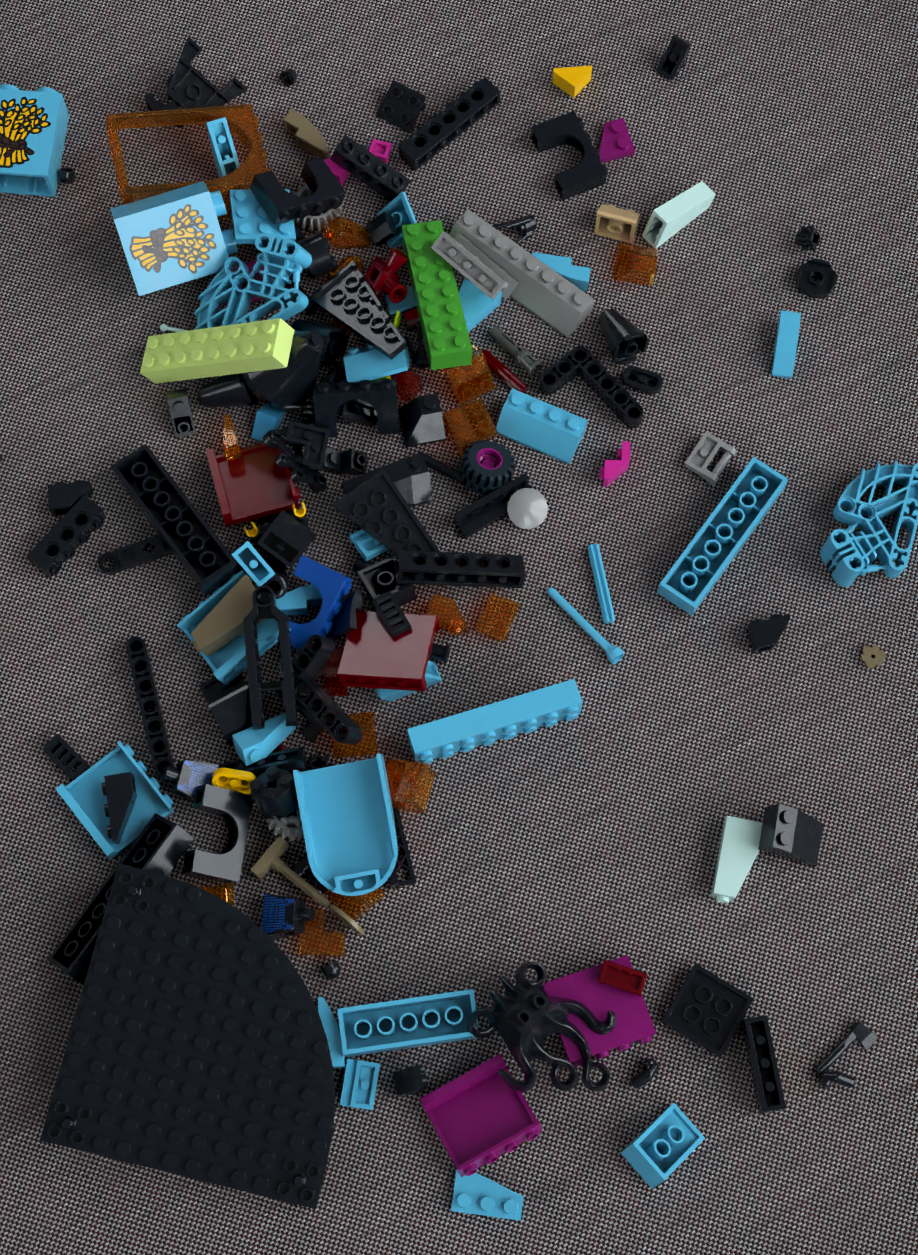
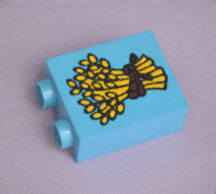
(31, 140)
(174, 237)

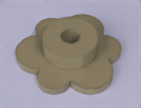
(874, 651)

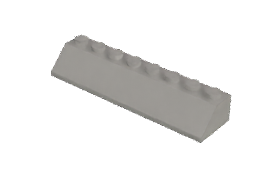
(539, 286)

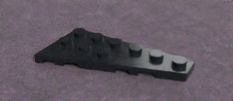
(356, 307)

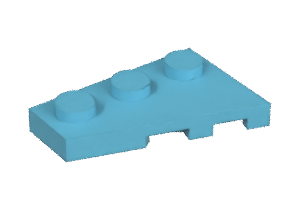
(485, 1197)

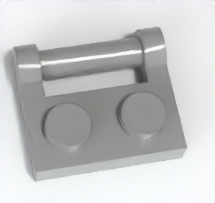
(704, 454)

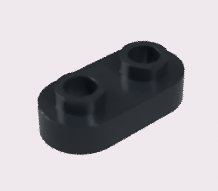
(643, 378)

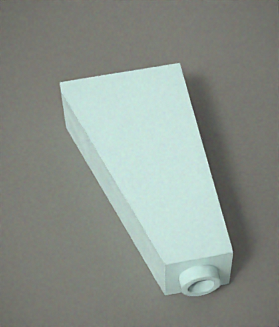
(677, 213)
(735, 857)

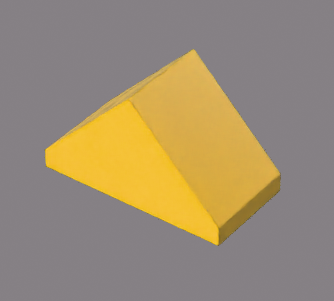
(572, 79)

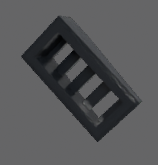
(384, 603)
(53, 744)

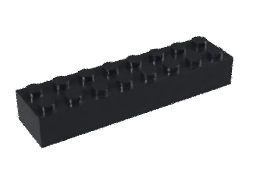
(175, 519)
(154, 850)

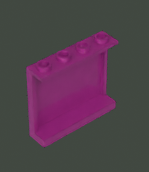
(631, 1012)
(480, 1116)

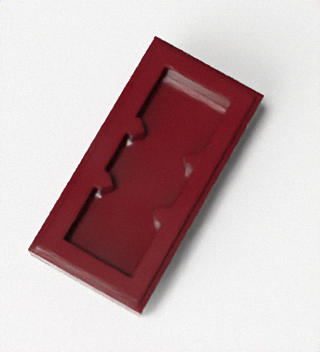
(622, 978)

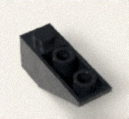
(120, 798)

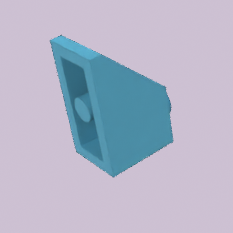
(253, 564)

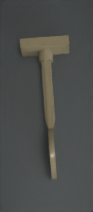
(272, 859)

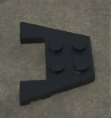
(192, 89)

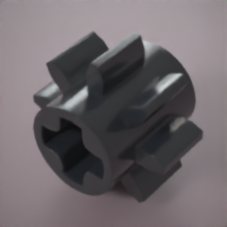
(807, 238)
(318, 759)

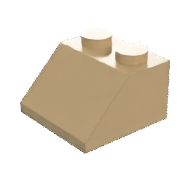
(616, 223)

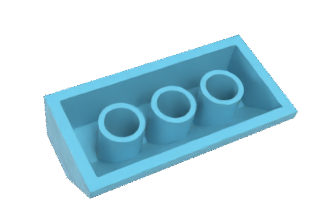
(541, 426)

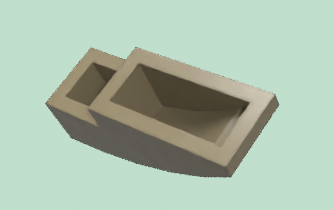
(306, 134)

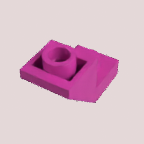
(615, 468)

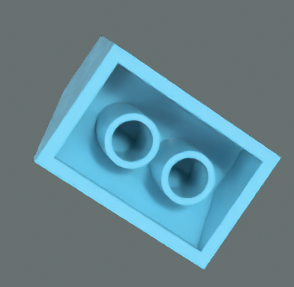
(372, 364)

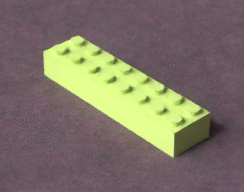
(217, 351)

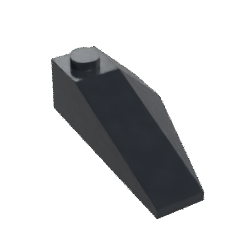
(408, 475)

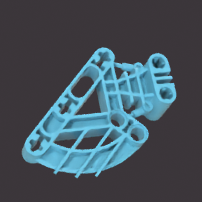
(280, 260)
(853, 553)

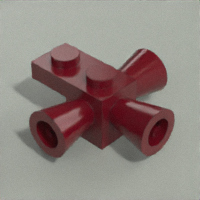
(383, 276)

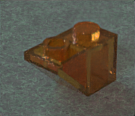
(448, 615)

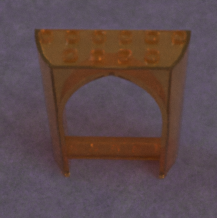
(241, 125)

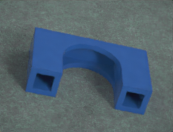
(332, 588)

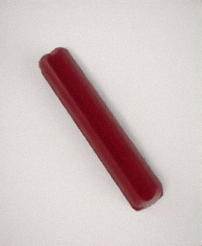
(504, 373)

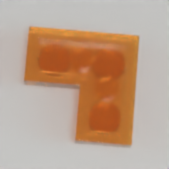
(320, 943)

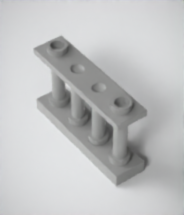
(474, 265)

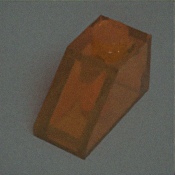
(346, 234)

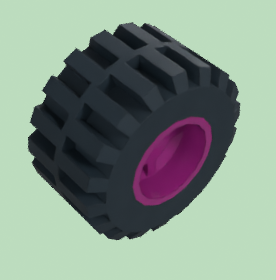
(486, 466)

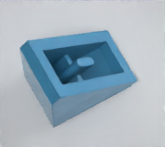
(267, 419)

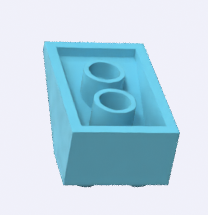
(663, 1146)

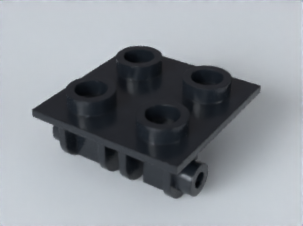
(401, 106)

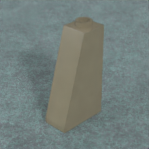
(225, 619)

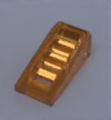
(230, 443)

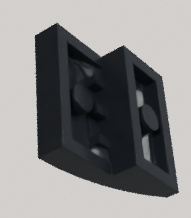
(346, 619)

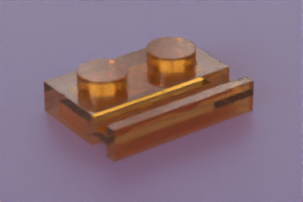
(497, 618)

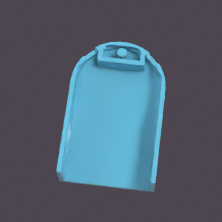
(348, 825)

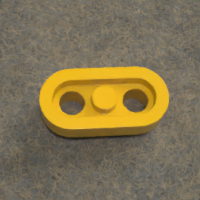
(233, 779)

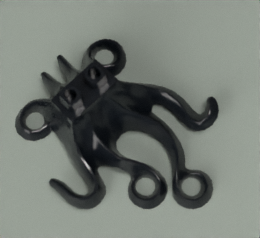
(525, 1020)

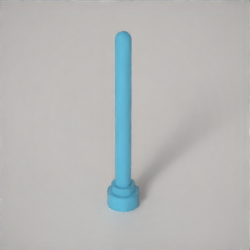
(613, 653)

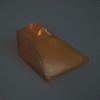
(636, 264)

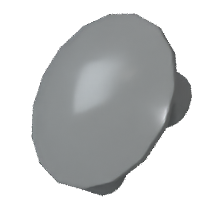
(527, 508)

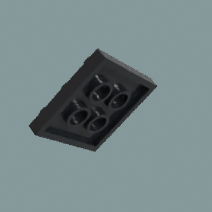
(707, 1010)

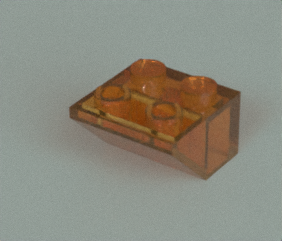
(470, 380)
(469, 424)
(409, 784)

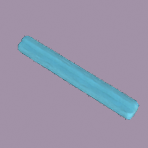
(601, 583)

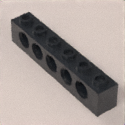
(474, 110)
(459, 569)

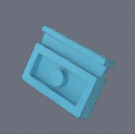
(367, 545)
(360, 1084)

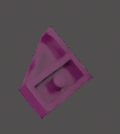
(615, 141)

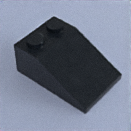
(790, 834)

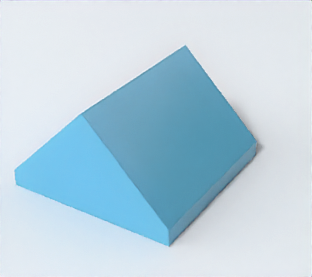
(402, 215)

